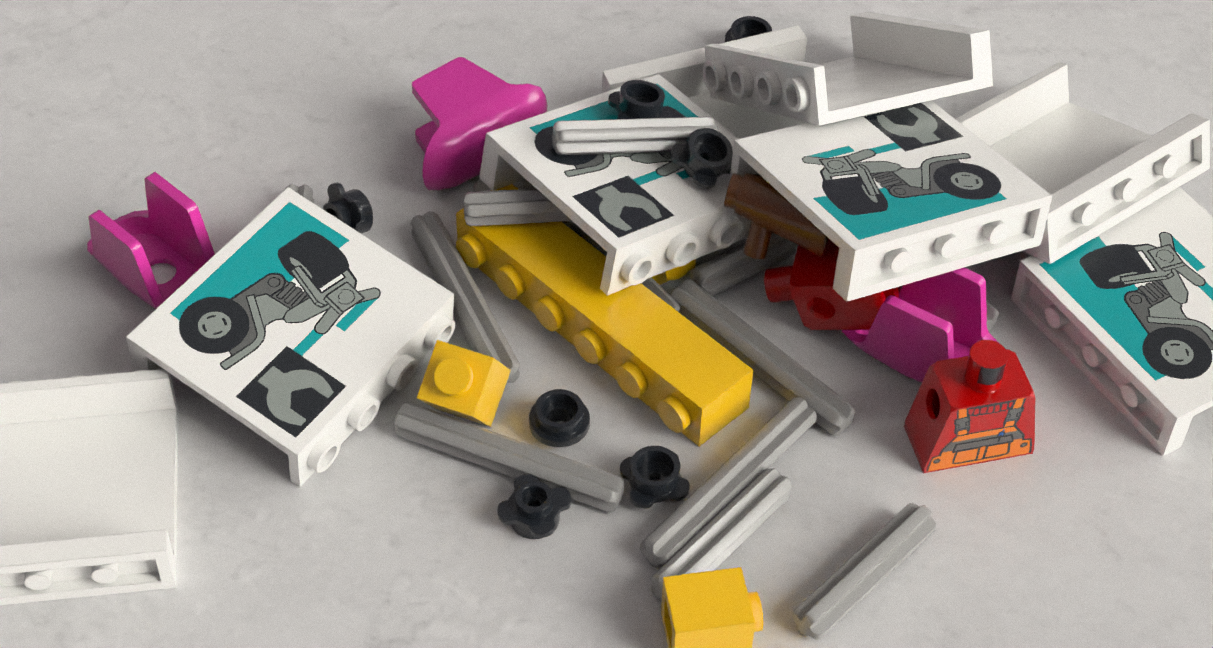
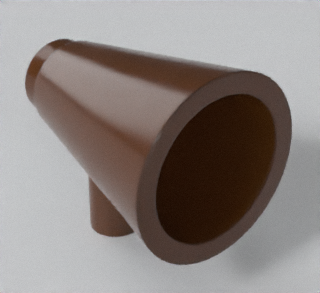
(770, 212)

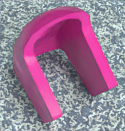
(463, 108)
(164, 233)
(927, 323)

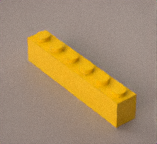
(628, 333)

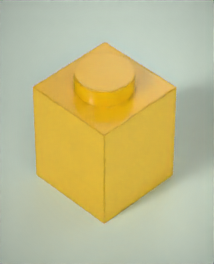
(463, 383)
(710, 610)

